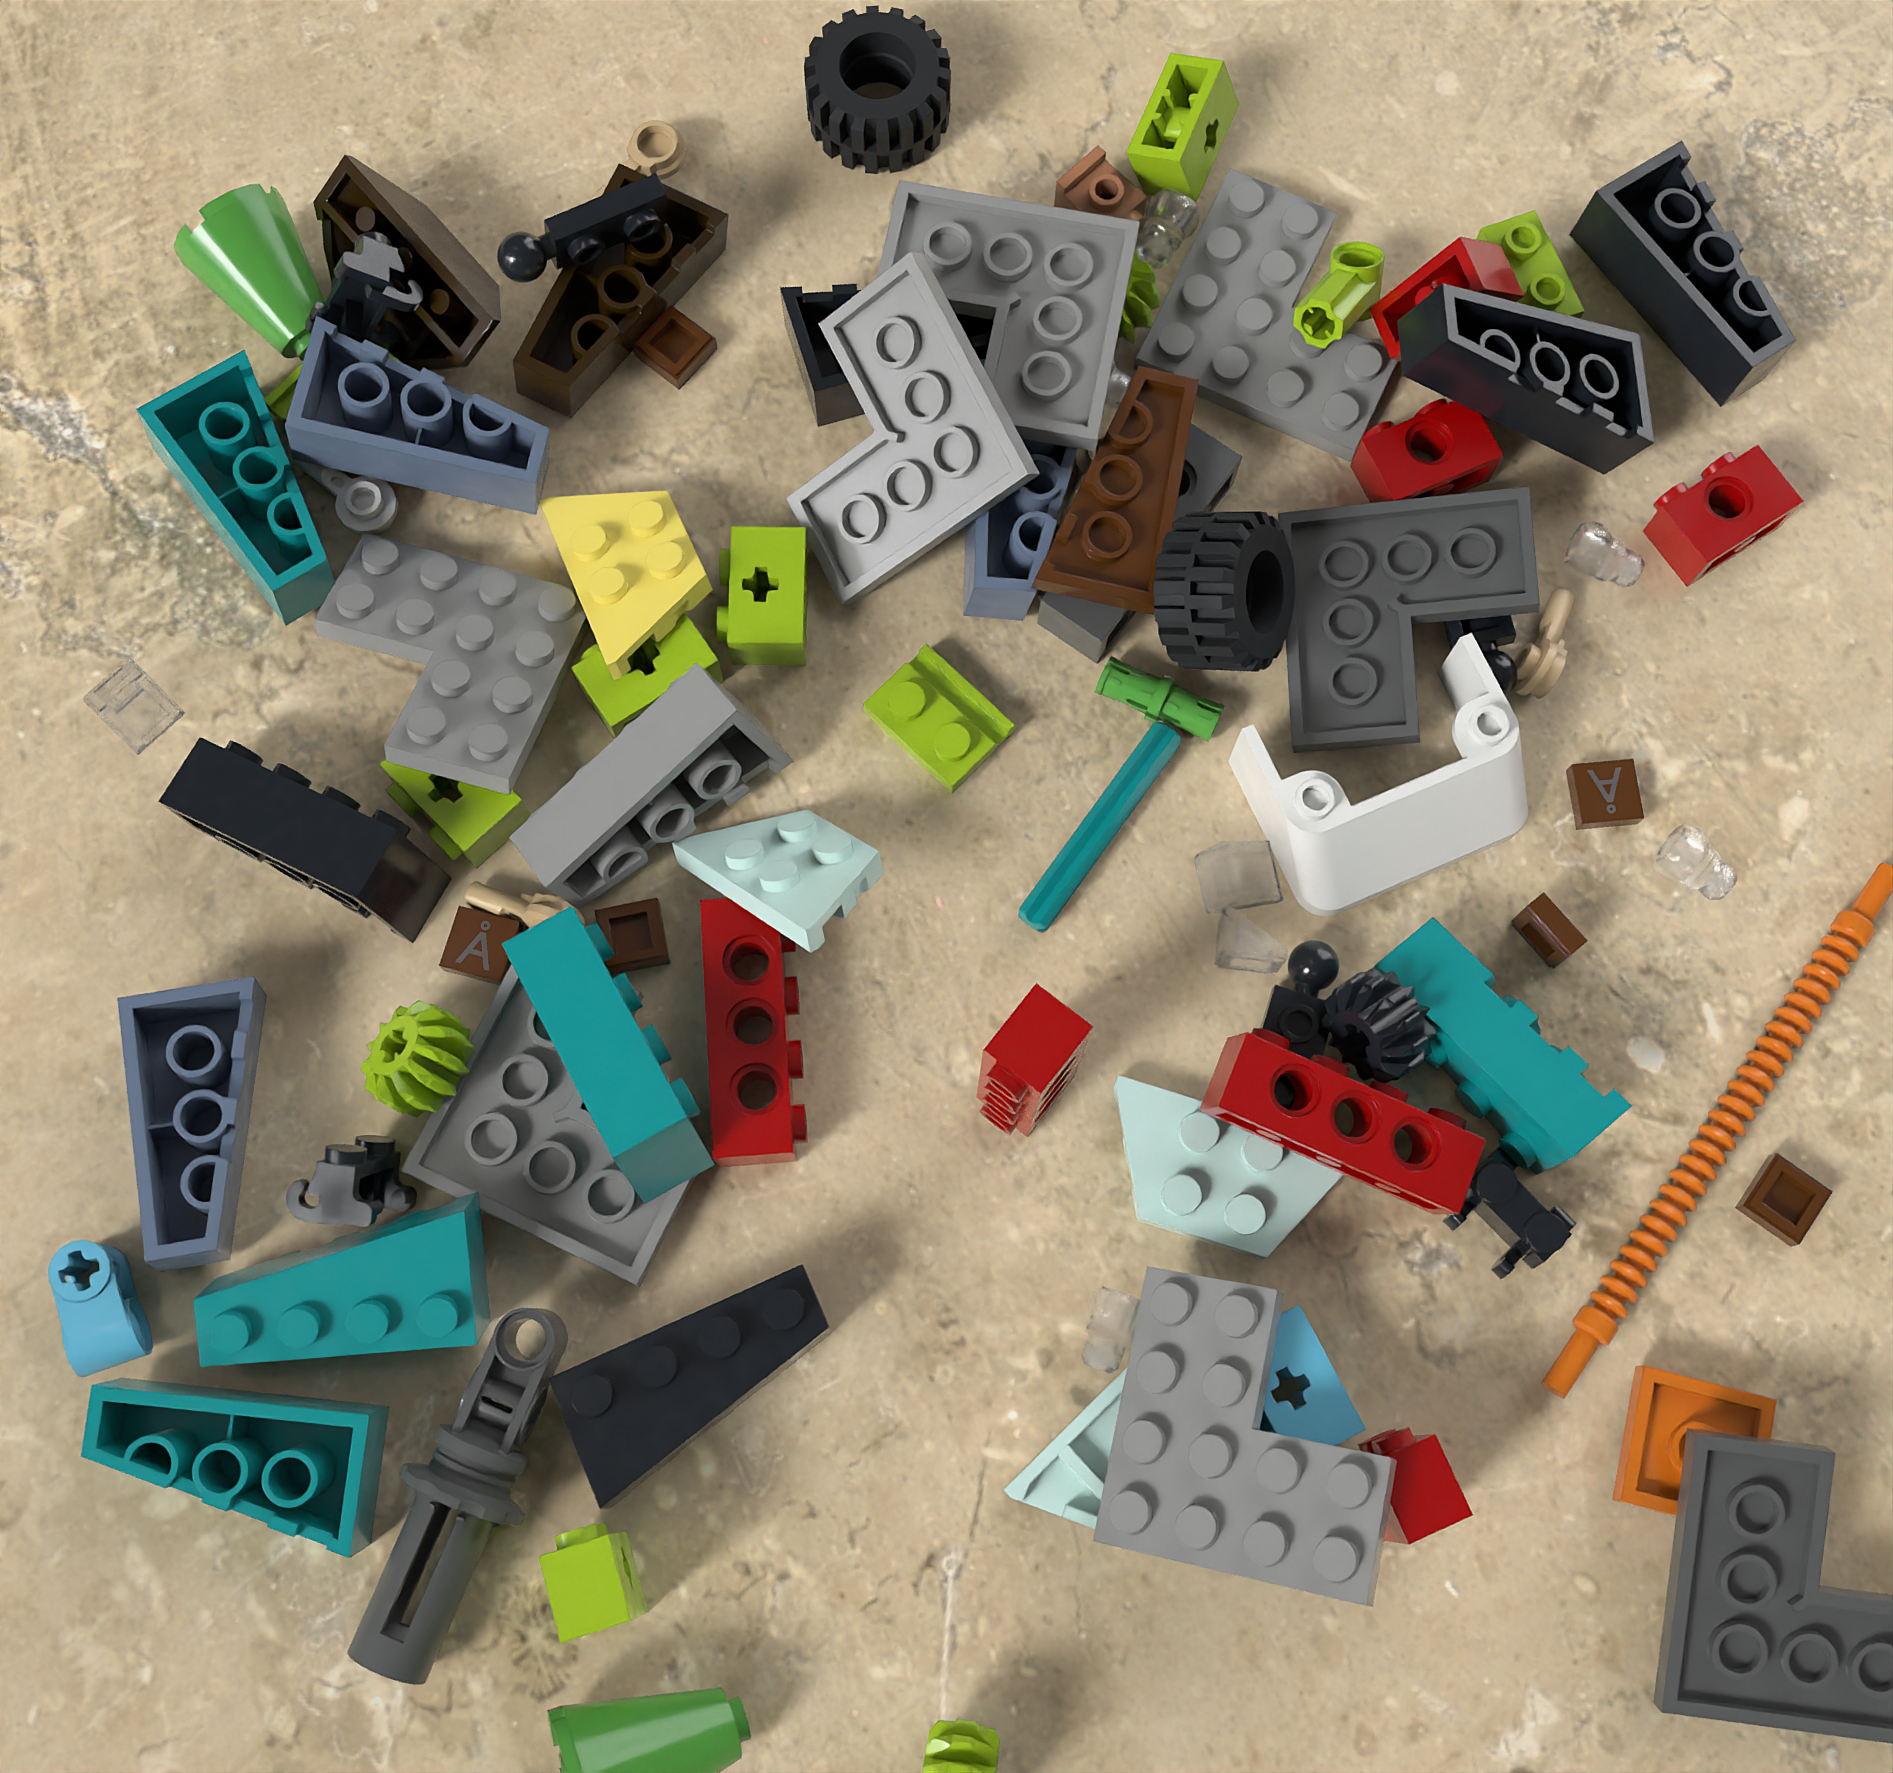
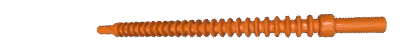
(1596, 1323)

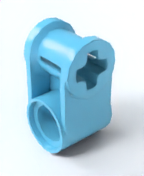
(99, 1319)

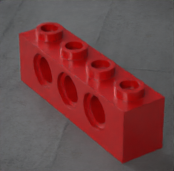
(1030, 1061)
(740, 1133)
(1441, 1153)

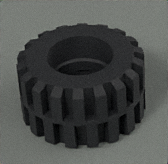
(868, 51)
(1224, 591)

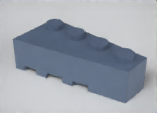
(411, 428)
(1014, 537)
(190, 1109)

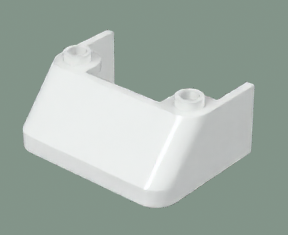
(1355, 853)

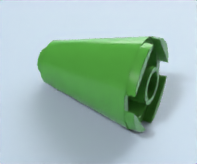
(255, 264)
(651, 1733)

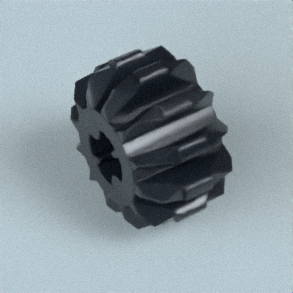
(1378, 1026)

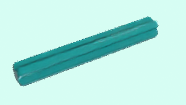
(1099, 827)

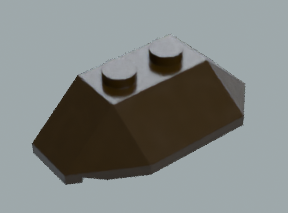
(459, 295)

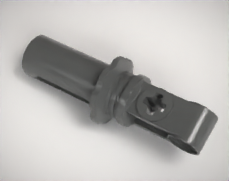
(467, 1473)

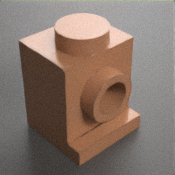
(1100, 189)

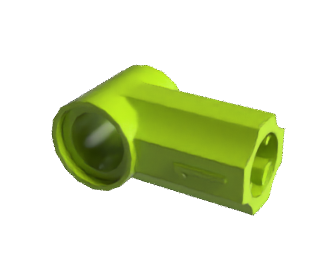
(1341, 294)

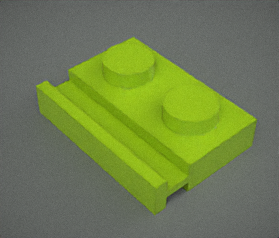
(938, 718)

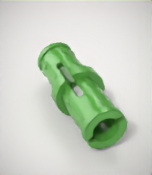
(1159, 698)

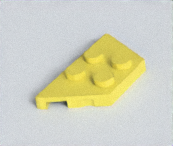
(627, 566)

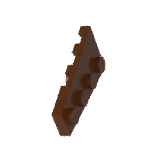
(1126, 498)

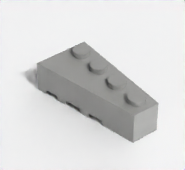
(647, 788)

